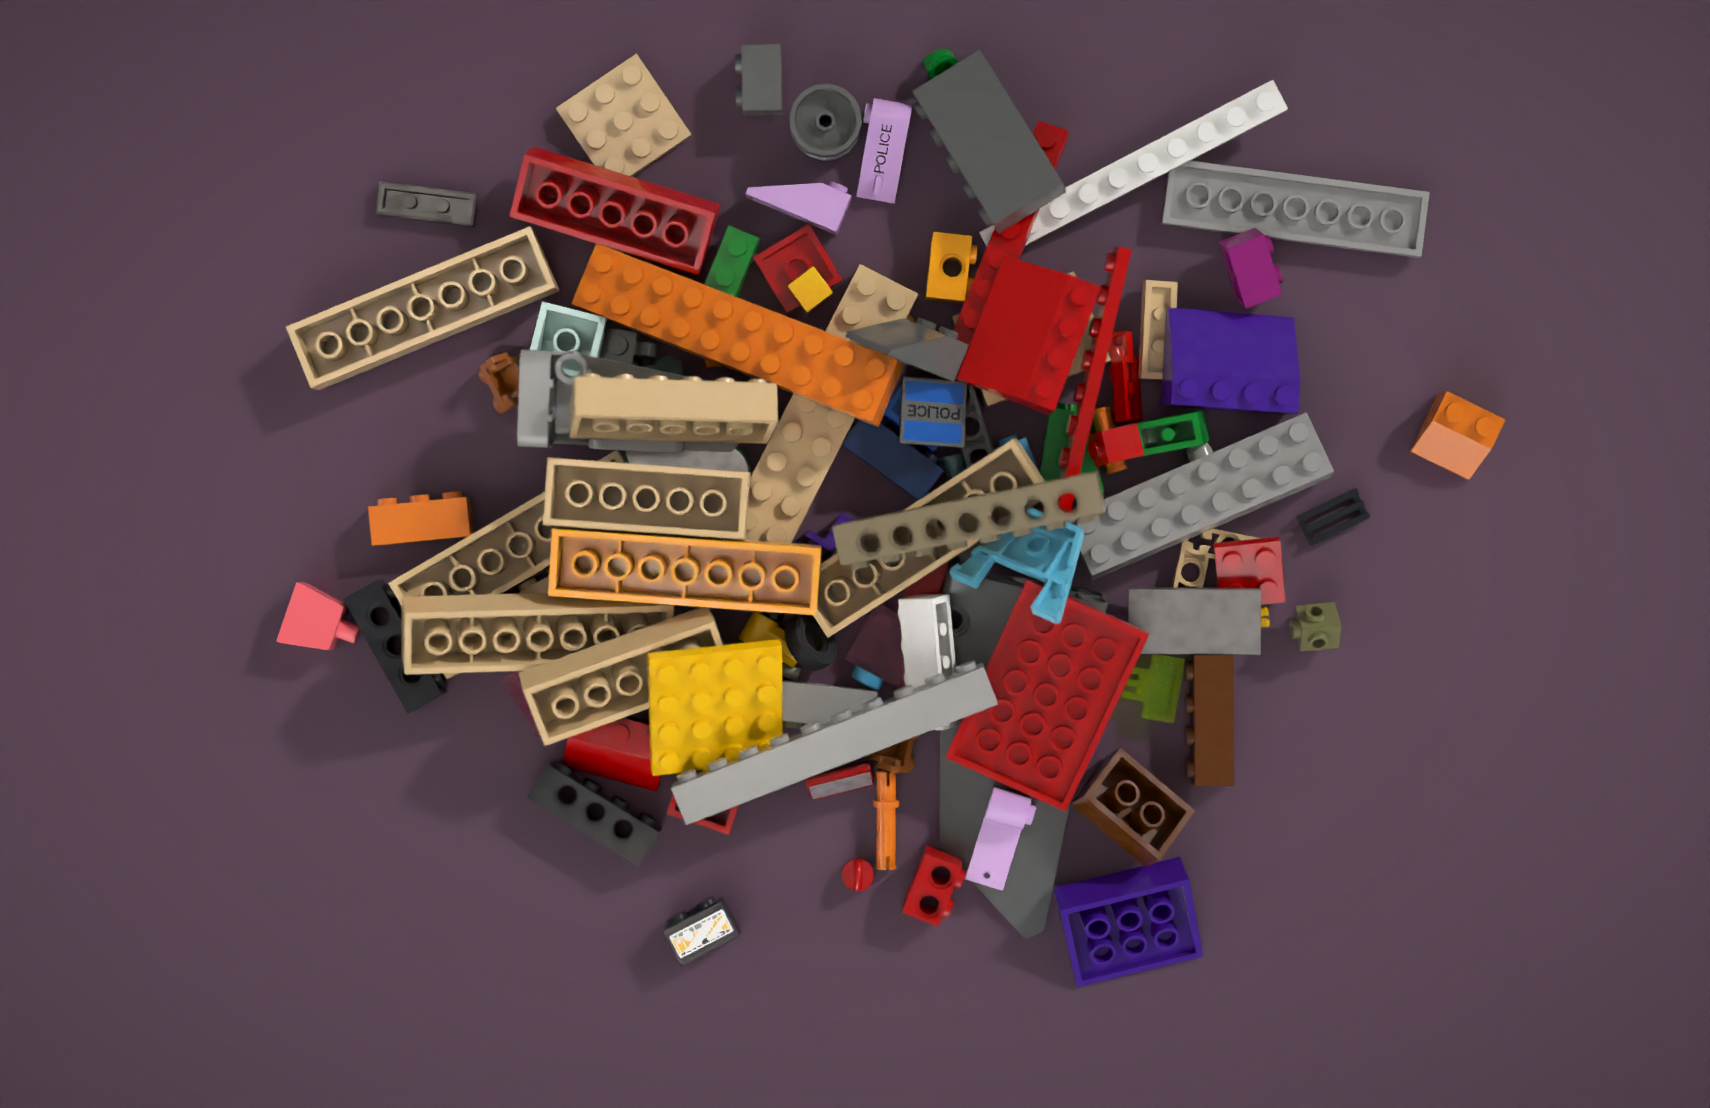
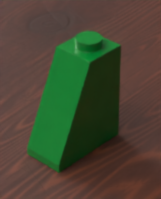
(1056, 438)

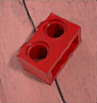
(927, 884)

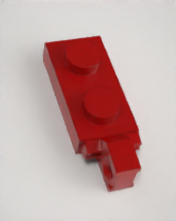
(1124, 375)

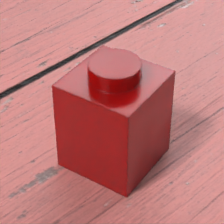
(1115, 445)

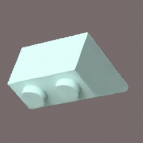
(568, 330)

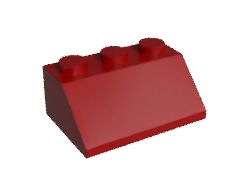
(614, 752)

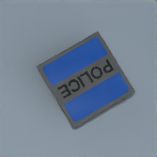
(933, 412)

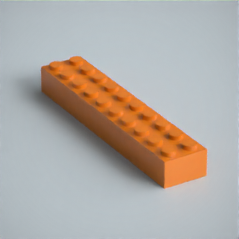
(738, 334)

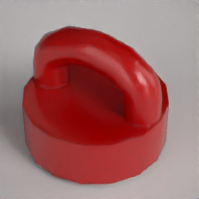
(857, 874)

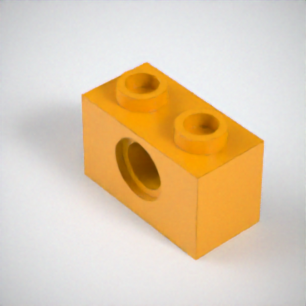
(945, 248)

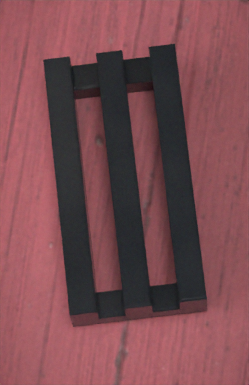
(1357, 505)

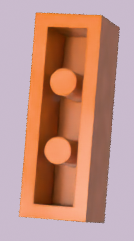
(421, 519)

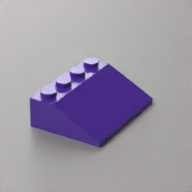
(1230, 362)
(1129, 921)

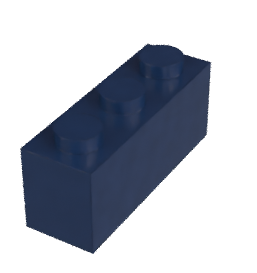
(894, 460)

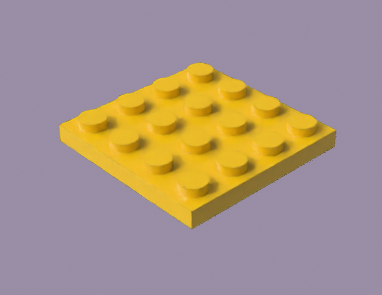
(712, 703)

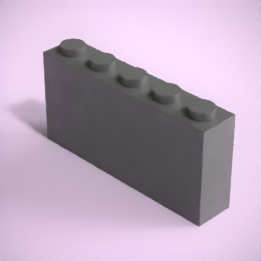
(987, 142)

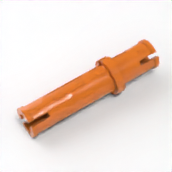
(886, 820)

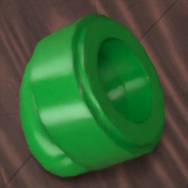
(939, 62)

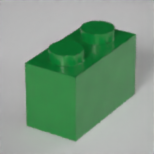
(733, 261)
(1173, 432)

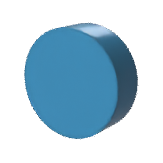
(867, 678)

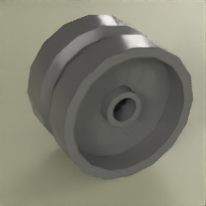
(817, 105)

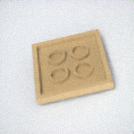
(624, 119)

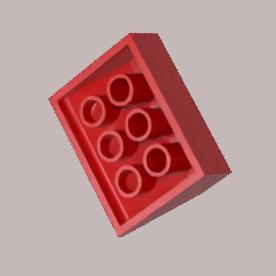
(1028, 334)

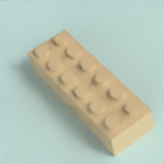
(672, 409)
(646, 498)
(608, 677)

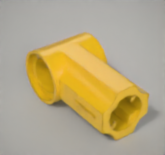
(762, 629)

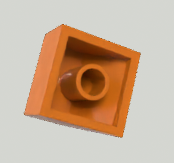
(1457, 434)

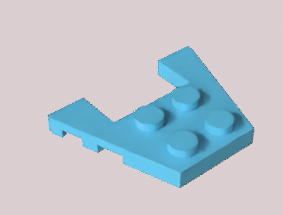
(1043, 555)

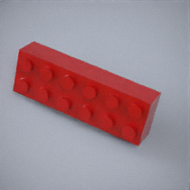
(614, 210)

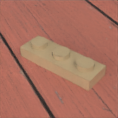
(1155, 300)

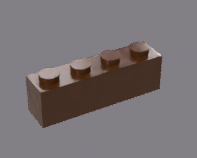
(1210, 719)

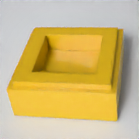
(810, 289)

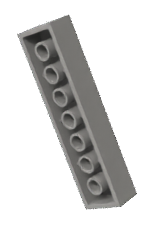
(1203, 495)

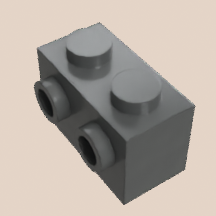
(760, 79)

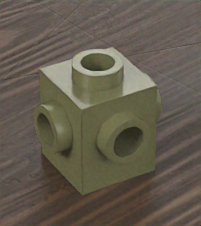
(1316, 626)

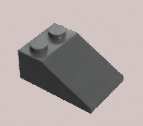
(915, 344)

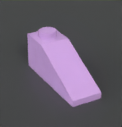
(811, 203)

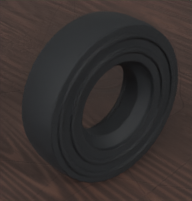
(801, 649)

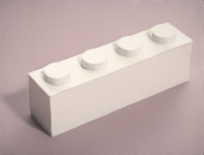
(927, 639)

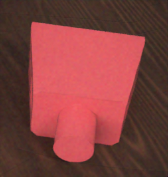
(316, 620)

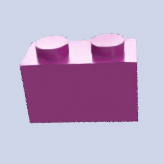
(1251, 267)

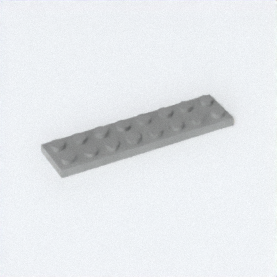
(1296, 208)

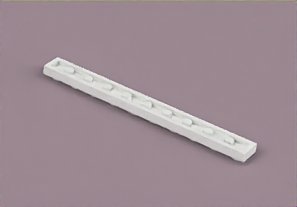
(1156, 159)

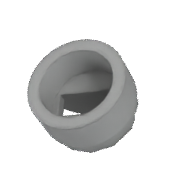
(1196, 452)

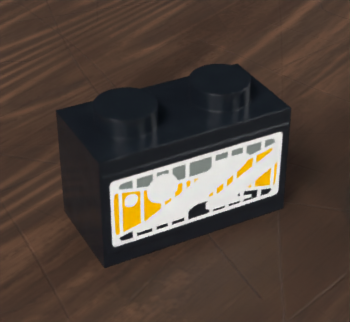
(701, 930)

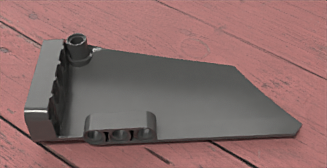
(967, 792)

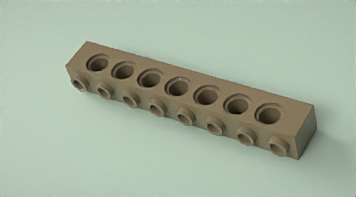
(850, 535)

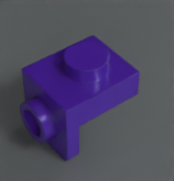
(829, 542)

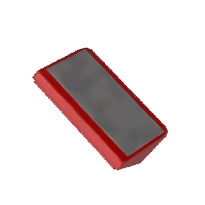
(840, 780)

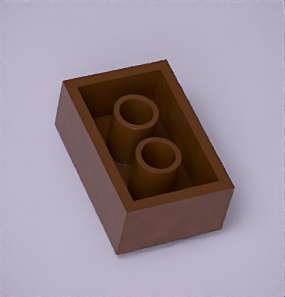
(1133, 807)

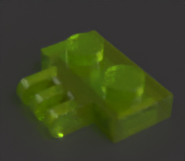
(1157, 687)

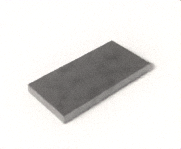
(1197, 619)

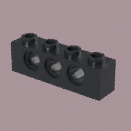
(363, 608)
(547, 795)

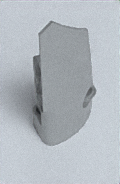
(546, 396)

